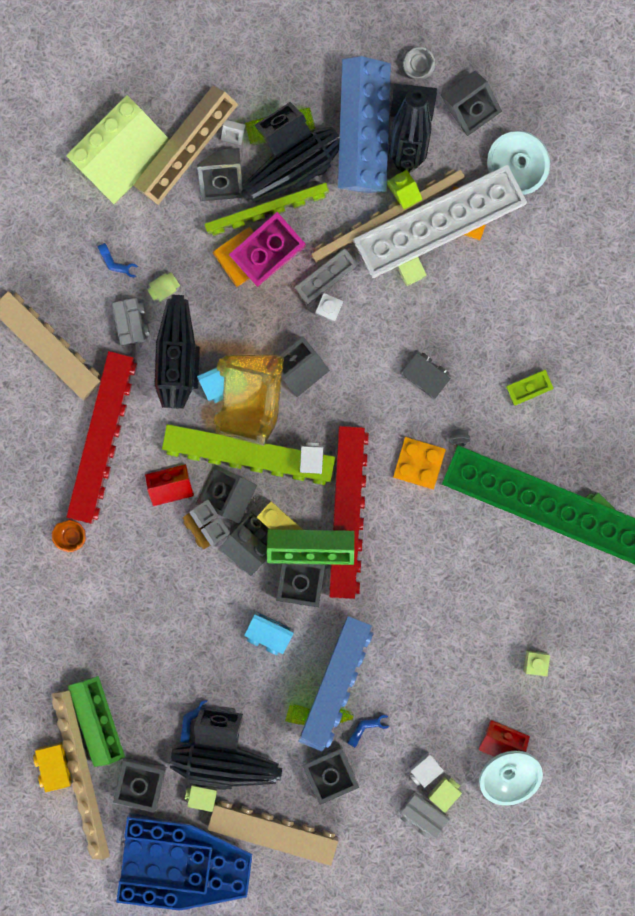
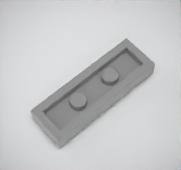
(326, 276)

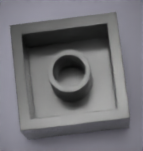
(301, 584)
(330, 774)
(139, 784)

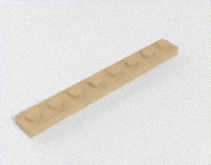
(378, 219)
(80, 775)

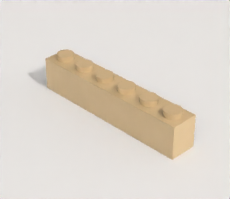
(185, 144)
(47, 346)
(273, 833)

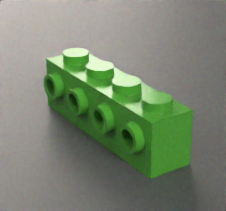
(315, 545)
(96, 721)

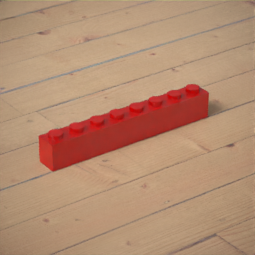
(101, 437)
(348, 505)

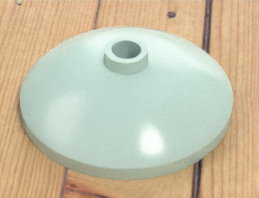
(518, 144)
(510, 778)

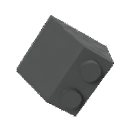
(471, 102)
(227, 493)

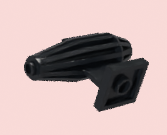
(412, 125)
(296, 154)
(176, 355)
(216, 757)

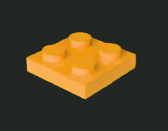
(419, 463)

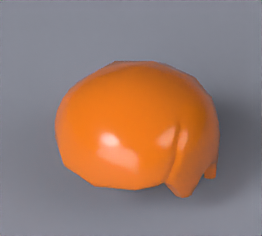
(69, 536)

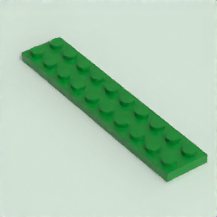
(542, 503)

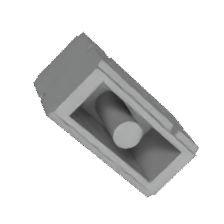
(130, 322)
(424, 815)

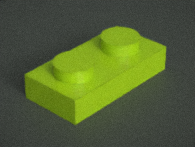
(529, 387)

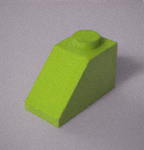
(404, 189)

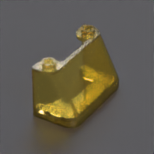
(249, 396)

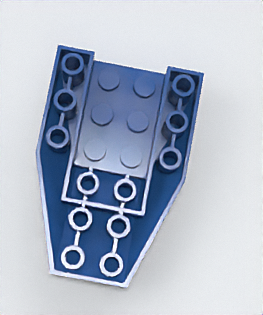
(179, 866)

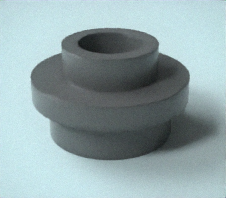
(459, 437)

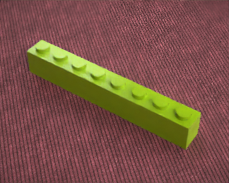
(240, 452)

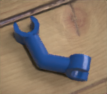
(111, 264)
(370, 723)
(186, 724)

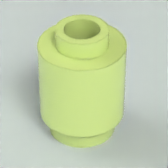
(163, 286)

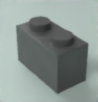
(426, 375)

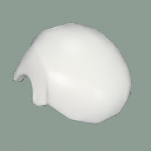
(419, 63)

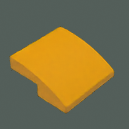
(222, 253)

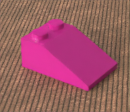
(267, 249)

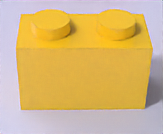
(52, 767)

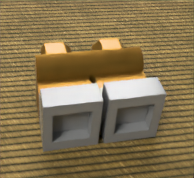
(200, 524)

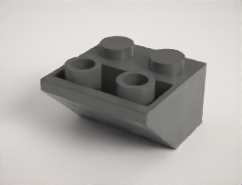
(302, 366)
(248, 544)

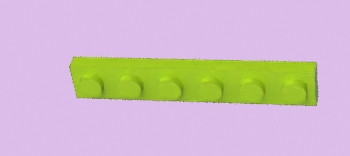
(258, 212)

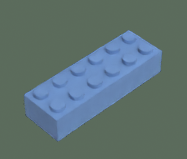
(364, 125)
(335, 683)

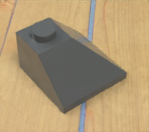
(221, 175)

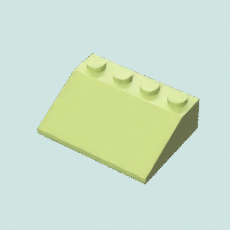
(118, 149)

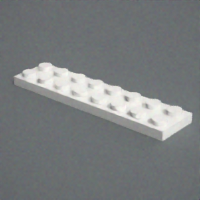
(440, 221)

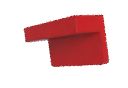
(169, 485)
(503, 739)

